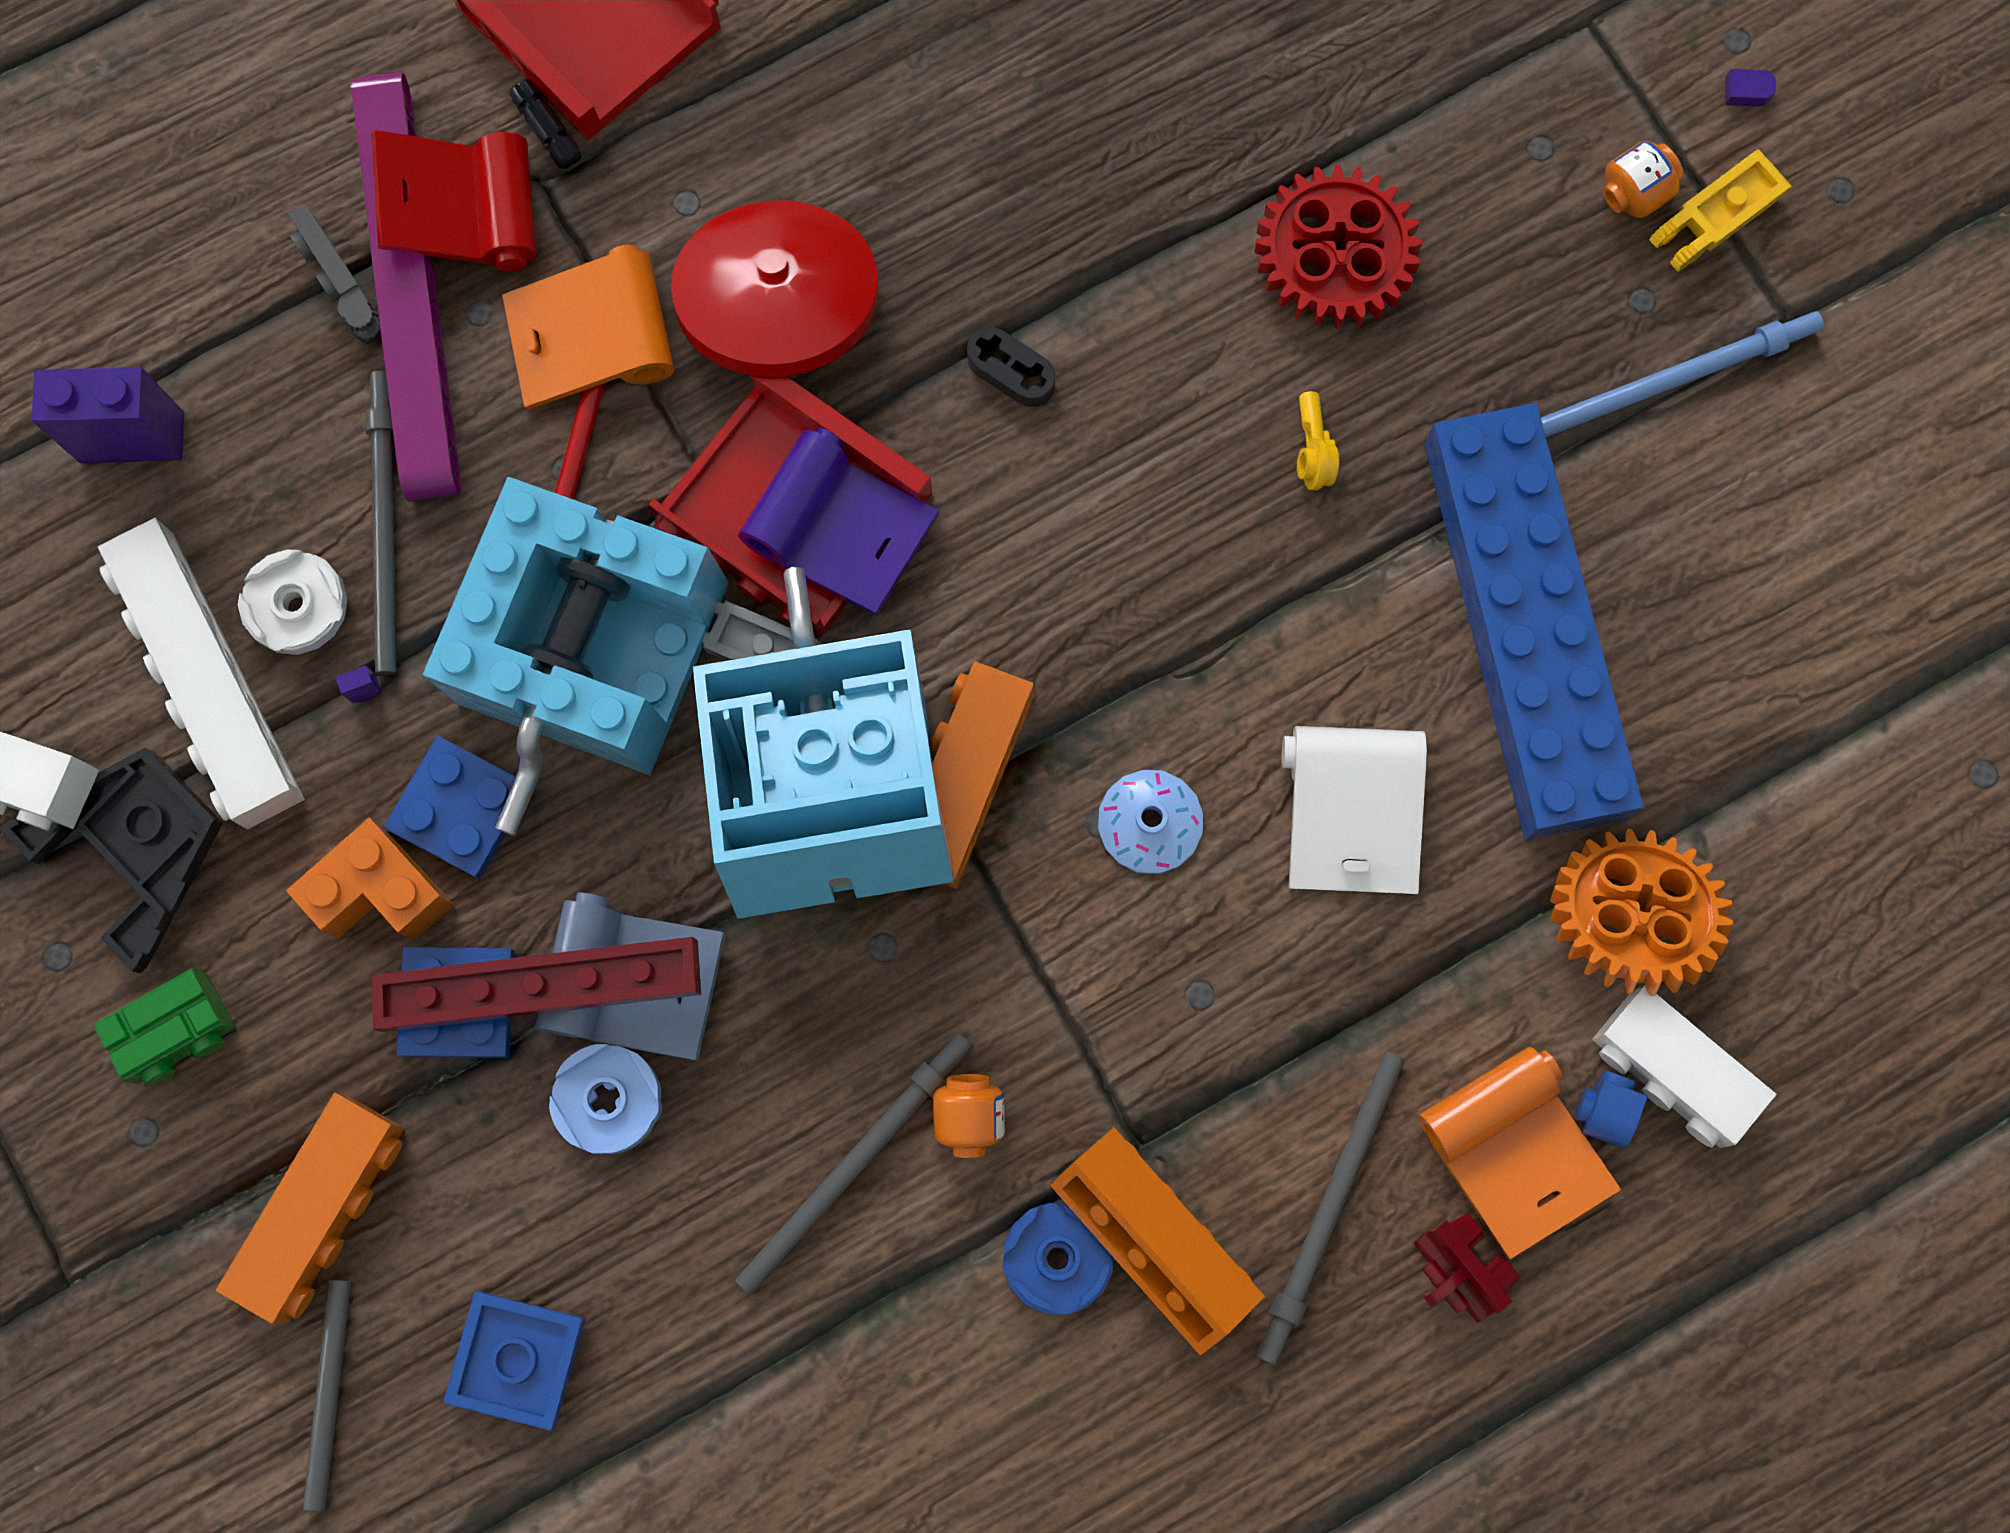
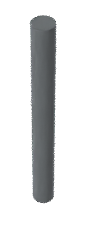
(327, 1395)

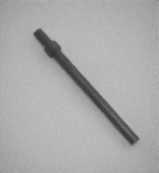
(381, 431)
(925, 1083)
(1289, 1306)

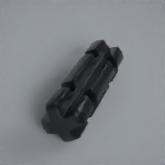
(545, 124)

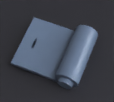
(645, 1026)

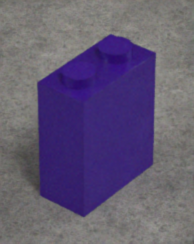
(108, 414)

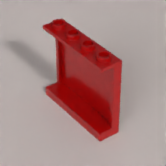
(593, 53)
(737, 469)

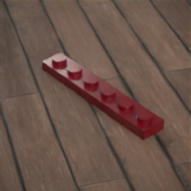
(536, 984)

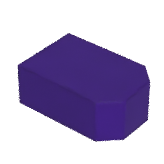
(1749, 87)
(359, 684)

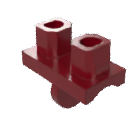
(1458, 1272)

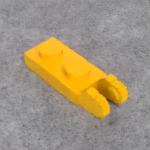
(1724, 207)

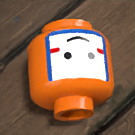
(1642, 179)
(968, 1115)

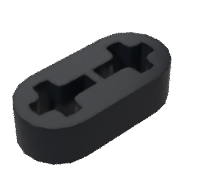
(1017, 357)

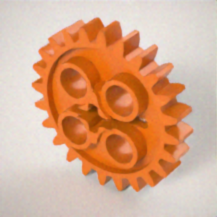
(1641, 912)

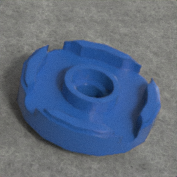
(1027, 1266)

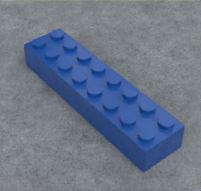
(1532, 622)

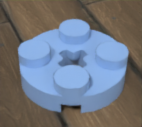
(575, 1092)

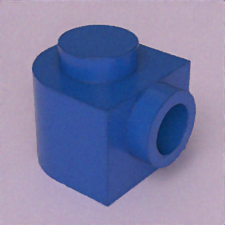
(1611, 1110)

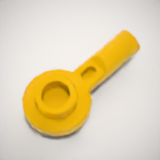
(1320, 460)

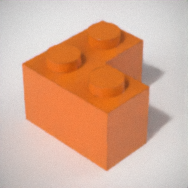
(368, 873)

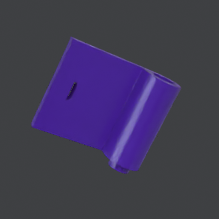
(836, 523)

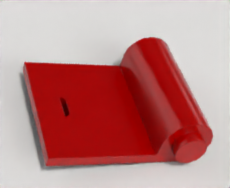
(457, 198)

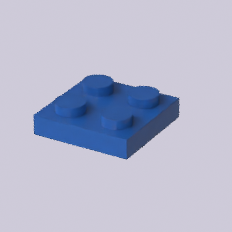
(453, 807)
(458, 1040)
(514, 1360)

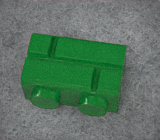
(165, 1028)

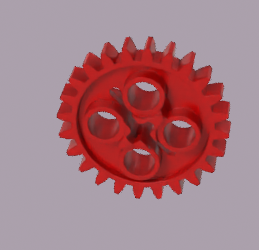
(1340, 288)

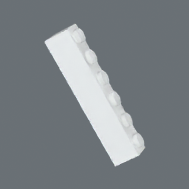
(200, 675)

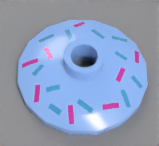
(1145, 847)

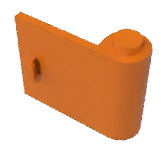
(591, 328)
(1514, 1146)

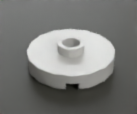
(272, 587)

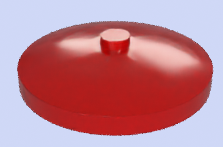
(775, 288)

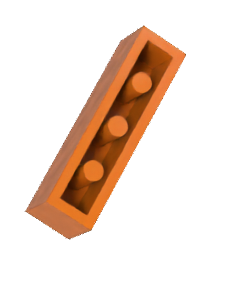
(975, 753)
(311, 1210)
(1157, 1241)

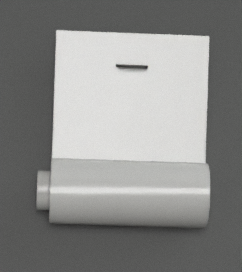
(1356, 800)

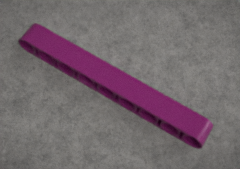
(407, 315)

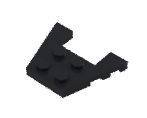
(149, 833)

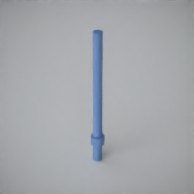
(1767, 341)

